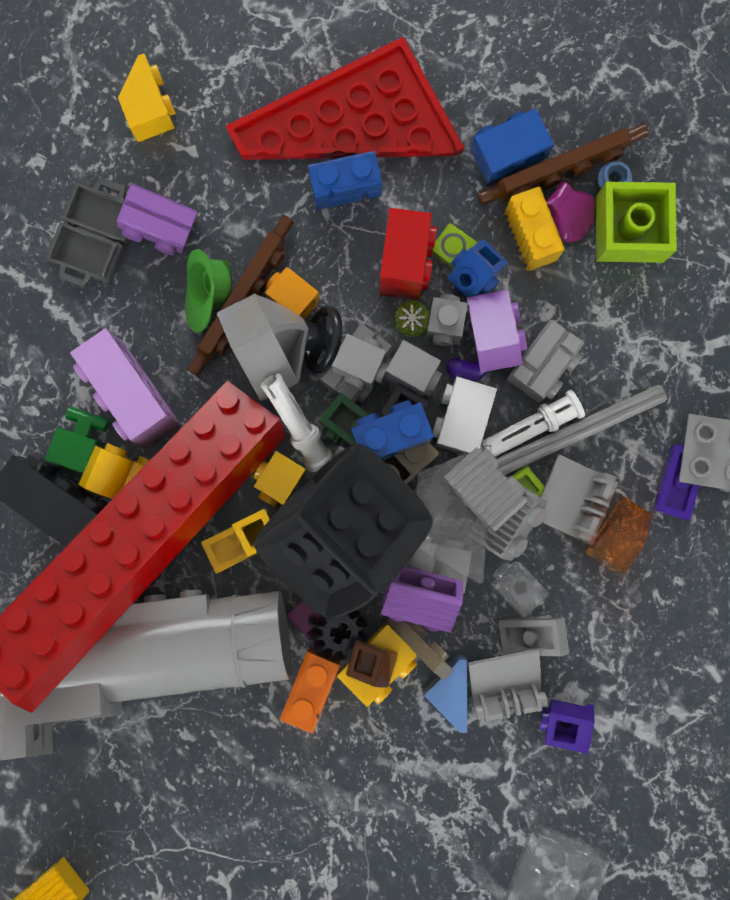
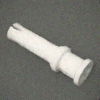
(551, 417)
(303, 434)

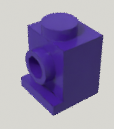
(568, 725)

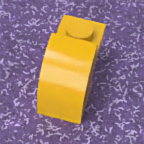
(235, 543)

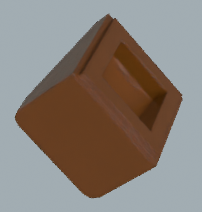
(371, 664)

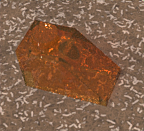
(621, 536)

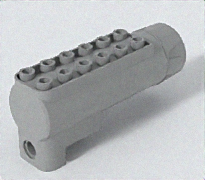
(159, 652)

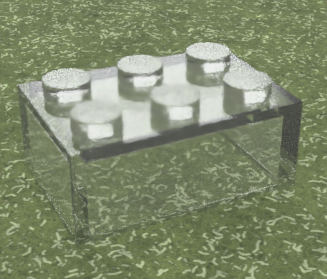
(557, 868)

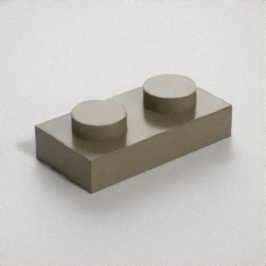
(431, 654)

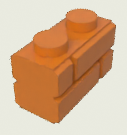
(310, 690)

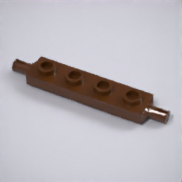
(576, 162)
(252, 282)

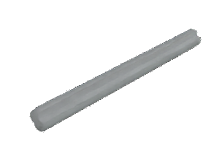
(581, 429)

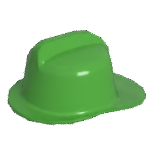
(206, 288)

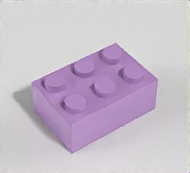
(123, 389)

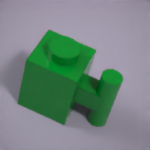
(76, 447)

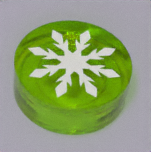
(412, 318)

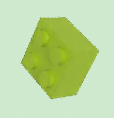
(636, 222)

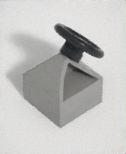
(275, 340)

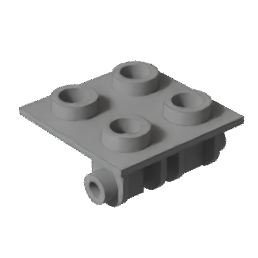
(706, 452)
(577, 499)
(506, 683)

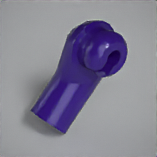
(464, 369)

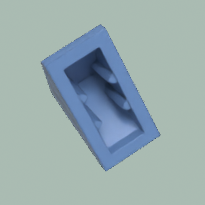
(450, 695)

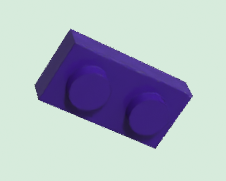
(675, 497)

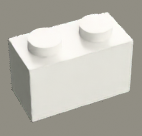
(464, 416)

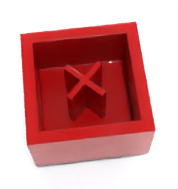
(404, 259)

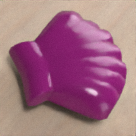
(571, 212)

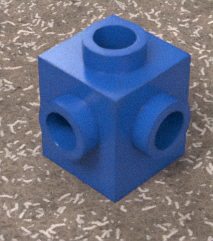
(476, 270)

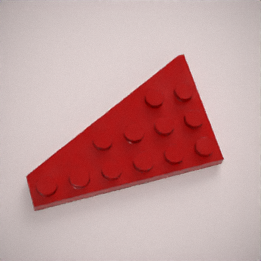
(360, 108)

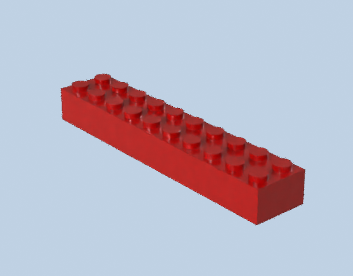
(131, 543)

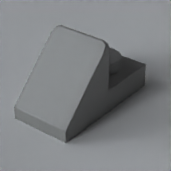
(532, 633)

